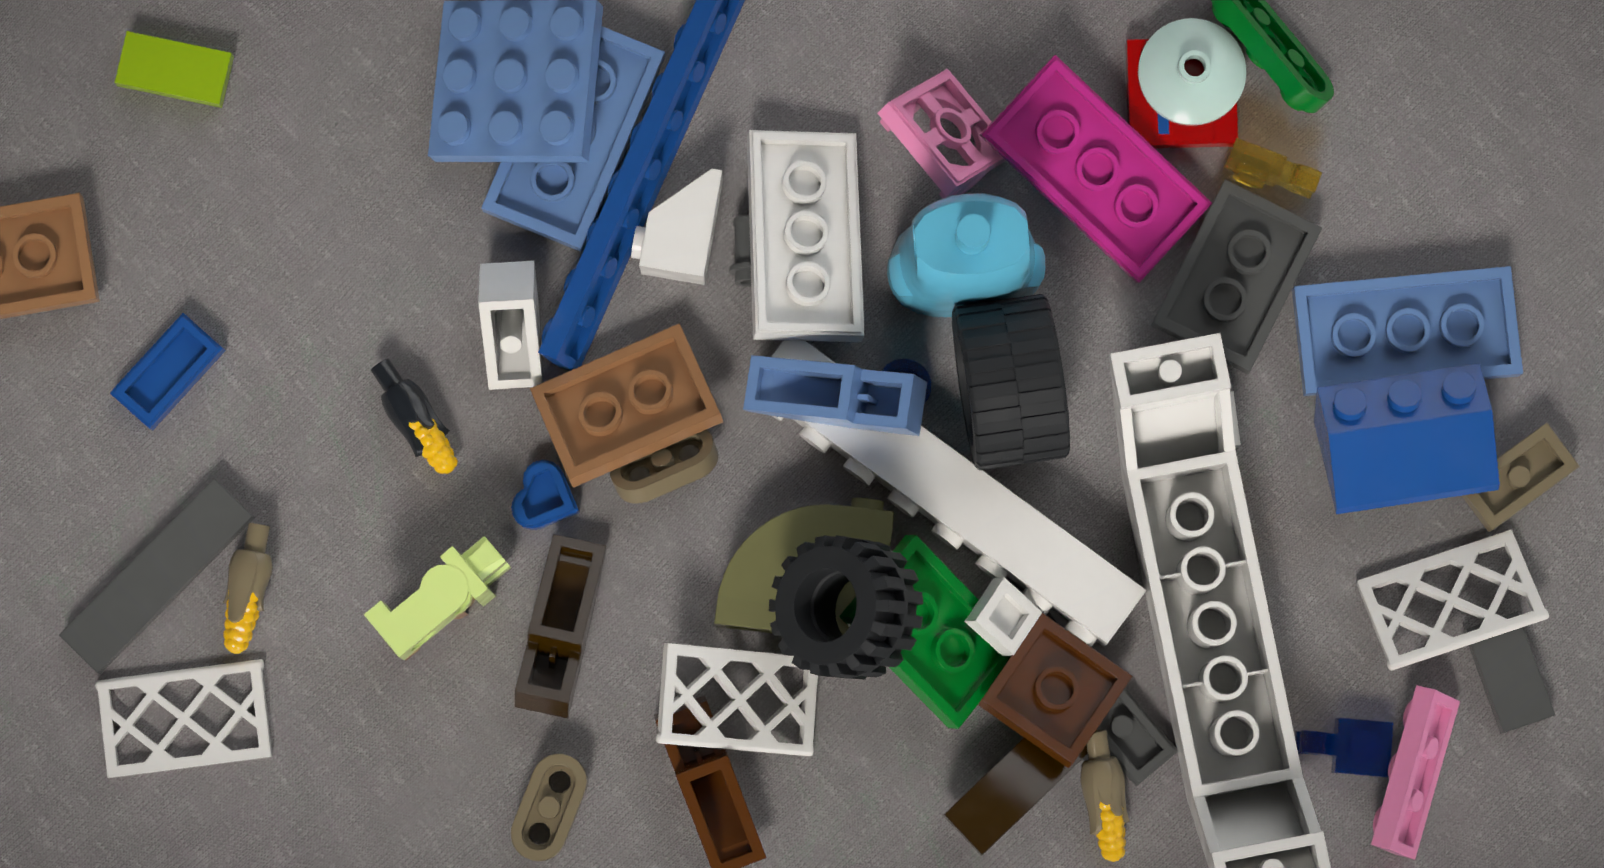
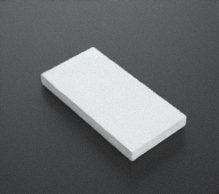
(805, 236)

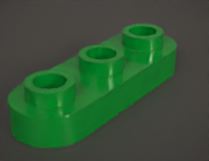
(1276, 51)

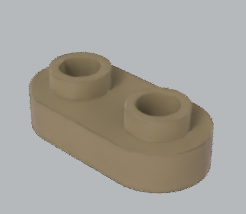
(666, 469)
(546, 806)

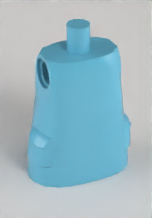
(965, 254)

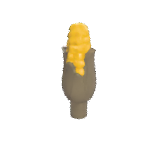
(246, 586)
(1104, 796)

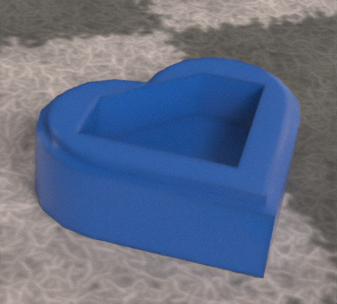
(544, 497)

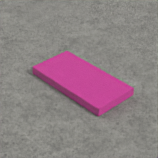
(1095, 169)

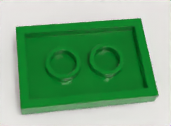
(949, 661)

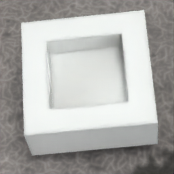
(1003, 616)

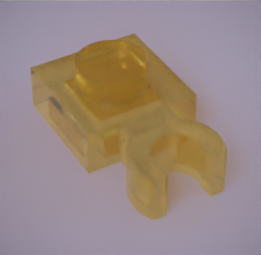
(1261, 166)

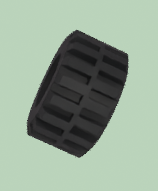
(808, 605)

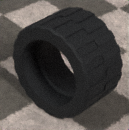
(1011, 382)

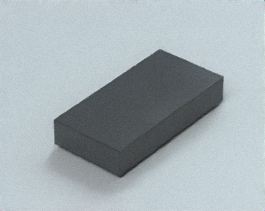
(1511, 679)

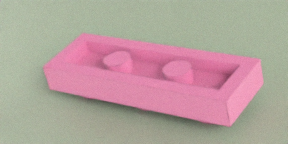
(1414, 772)

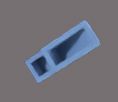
(836, 394)

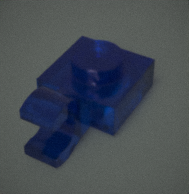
(1355, 747)

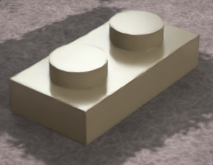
(1523, 475)

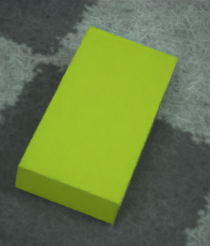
(174, 69)

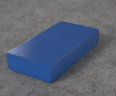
(167, 371)

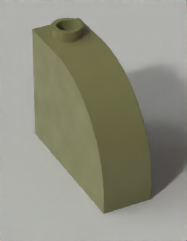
(751, 571)

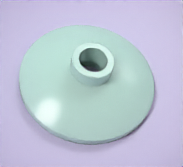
(1187, 97)

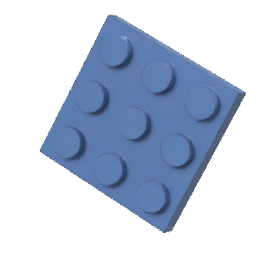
(515, 81)

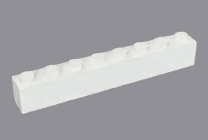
(984, 517)

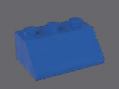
(1407, 438)

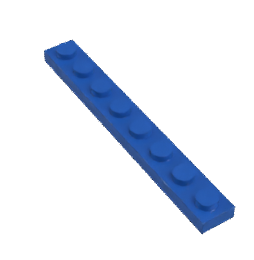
(638, 182)

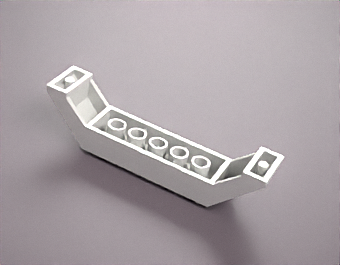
(1210, 608)

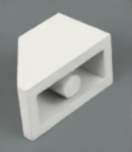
(681, 232)
(510, 324)

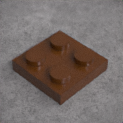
(1055, 690)

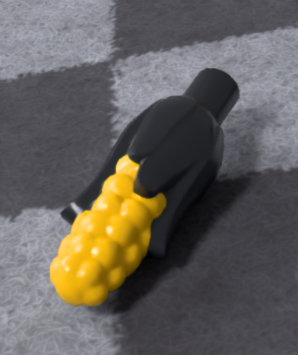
(415, 418)

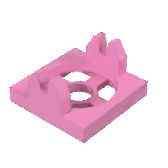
(962, 111)

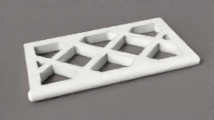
(1463, 558)
(152, 685)
(709, 735)

